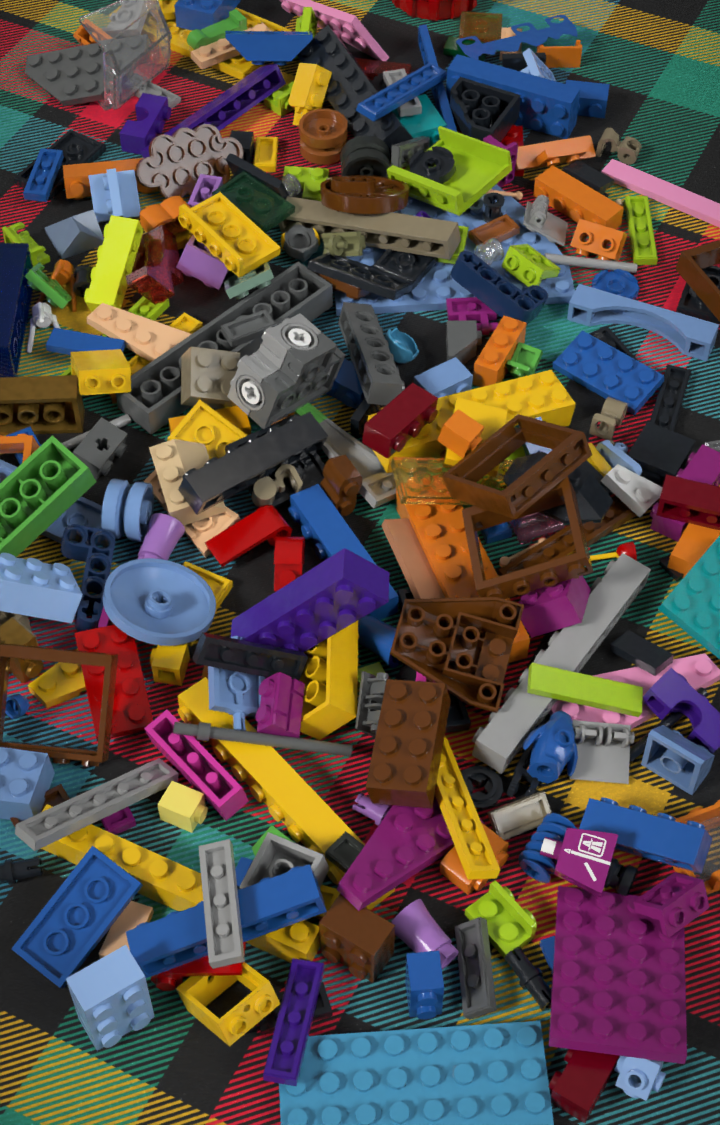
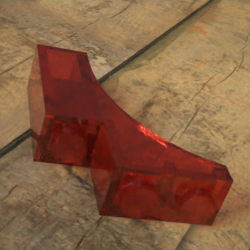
(159, 273)

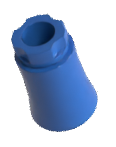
(378, 638)

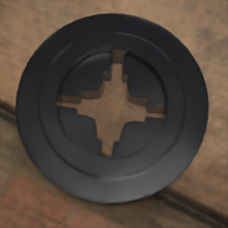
(480, 776)

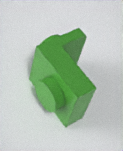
(524, 361)

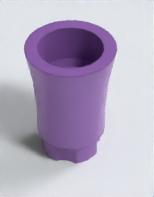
(161, 537)
(422, 933)

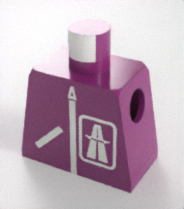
(582, 857)

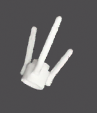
(42, 318)

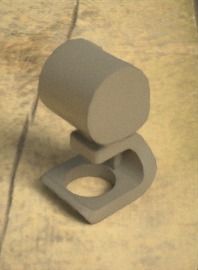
(627, 149)
(611, 415)
(266, 489)

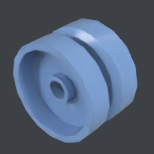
(127, 509)

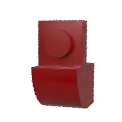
(288, 560)

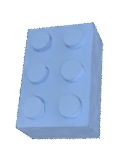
(38, 589)
(111, 998)

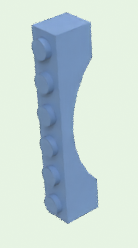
(597, 307)

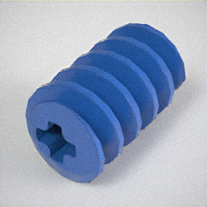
(530, 860)

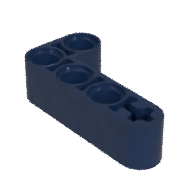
(496, 290)
(95, 558)

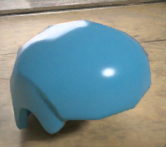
(401, 346)

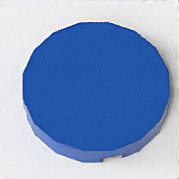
(617, 282)

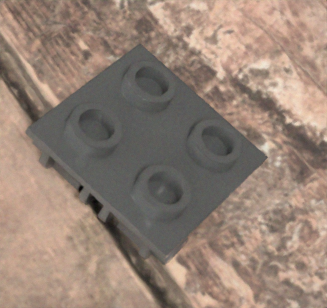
(370, 701)

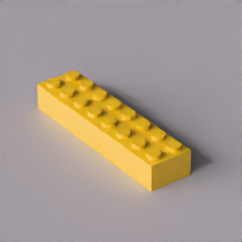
(528, 396)

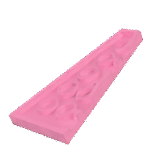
(345, 26)
(697, 670)

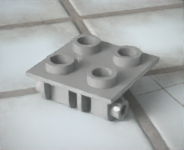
(541, 221)
(602, 751)

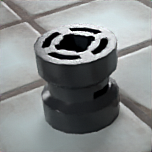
(627, 876)

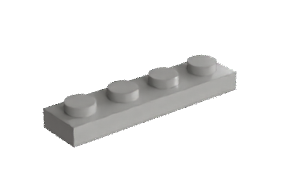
(221, 904)

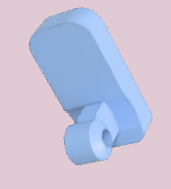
(617, 454)

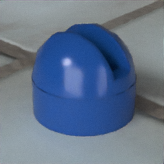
(14, 703)

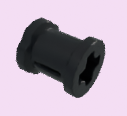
(491, 207)
(83, 279)

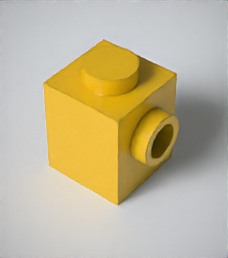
(170, 663)

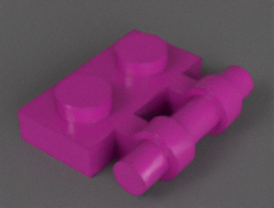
(471, 309)

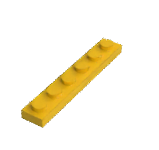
(463, 820)

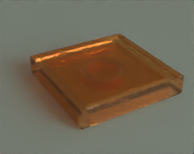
(482, 25)

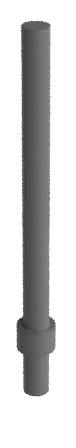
(204, 731)

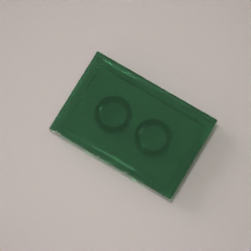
(256, 201)

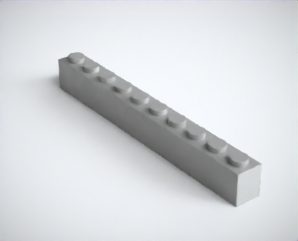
(568, 651)

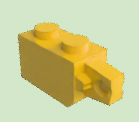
(308, 89)

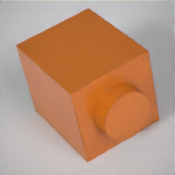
(461, 434)

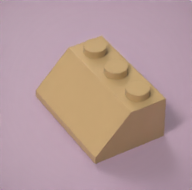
(171, 462)

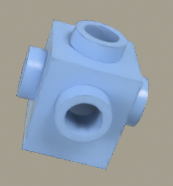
(639, 1076)

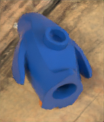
(552, 748)

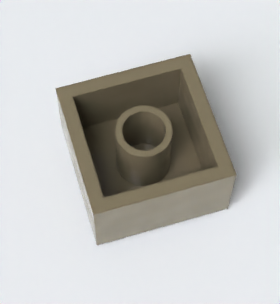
(207, 376)

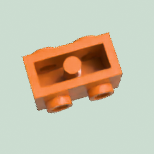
(598, 240)

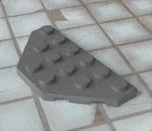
(69, 74)

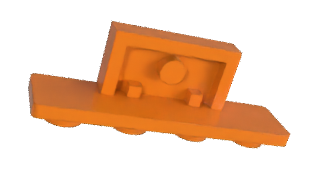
(555, 153)

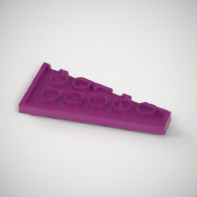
(396, 851)

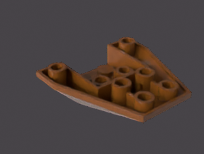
(460, 644)

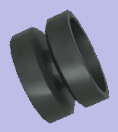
(365, 156)

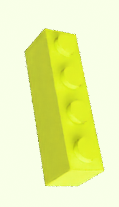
(114, 262)

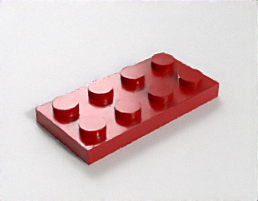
(131, 700)

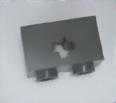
(101, 447)

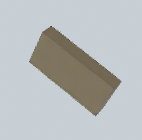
(519, 815)

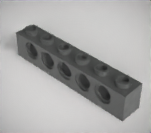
(370, 353)

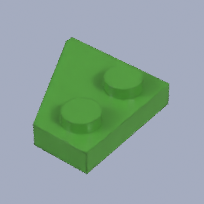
(51, 288)

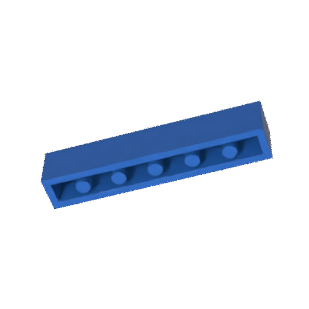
(330, 534)
(263, 909)

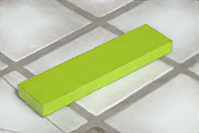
(640, 230)
(585, 689)

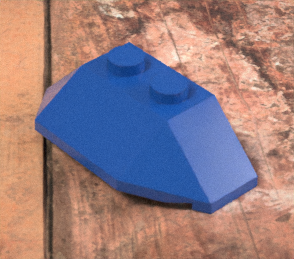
(269, 45)

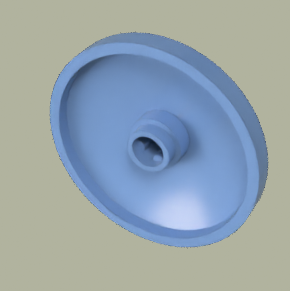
(159, 602)

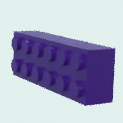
(316, 604)

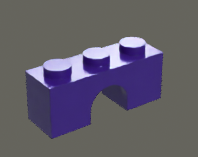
(151, 116)
(674, 694)

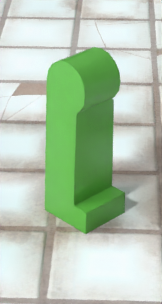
(214, 32)

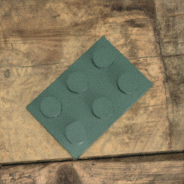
(239, 287)

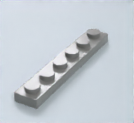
(95, 804)

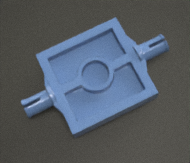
(234, 693)

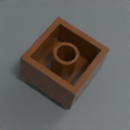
(356, 939)

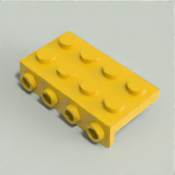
(228, 234)

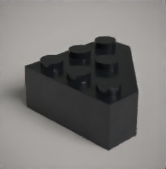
(483, 109)

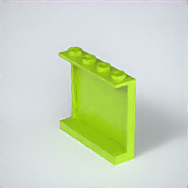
(477, 171)

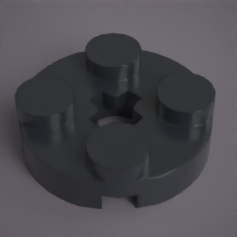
(437, 156)

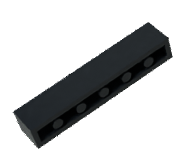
(251, 462)

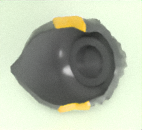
(300, 242)

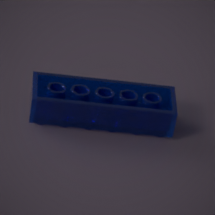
(14, 304)

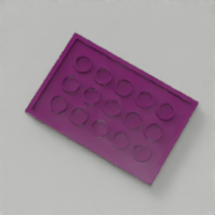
(616, 980)

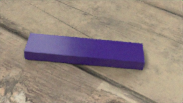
(294, 1022)

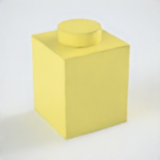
(182, 807)

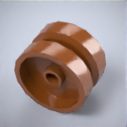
(322, 136)

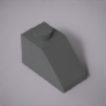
(462, 340)

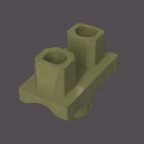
(344, 243)

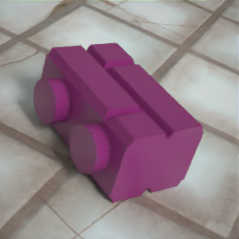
(280, 706)

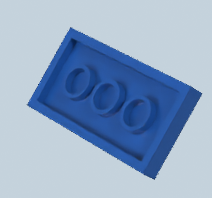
(608, 371)
(77, 917)

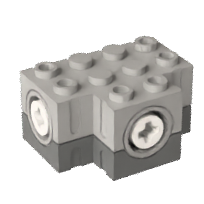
(286, 371)

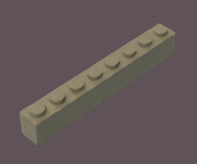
(383, 231)

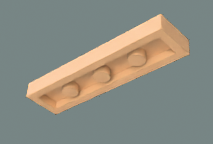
(219, 50)

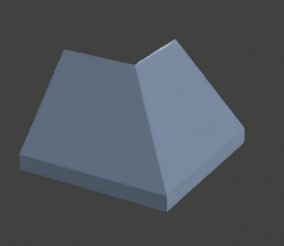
(75, 234)

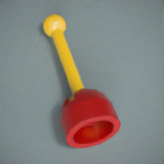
(627, 548)

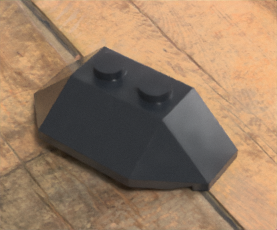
(590, 495)

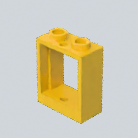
(199, 992)

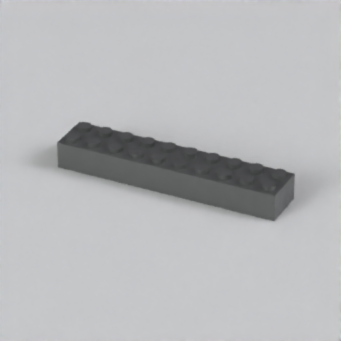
(157, 386)

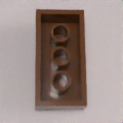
(408, 743)

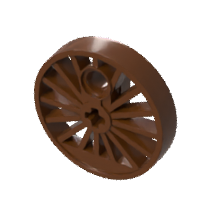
(364, 194)

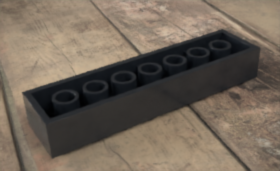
(349, 87)

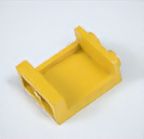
(101, 371)

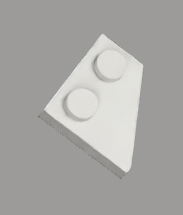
(632, 489)

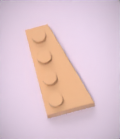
(140, 334)
(201, 530)

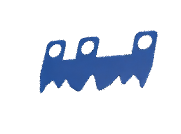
(512, 44)

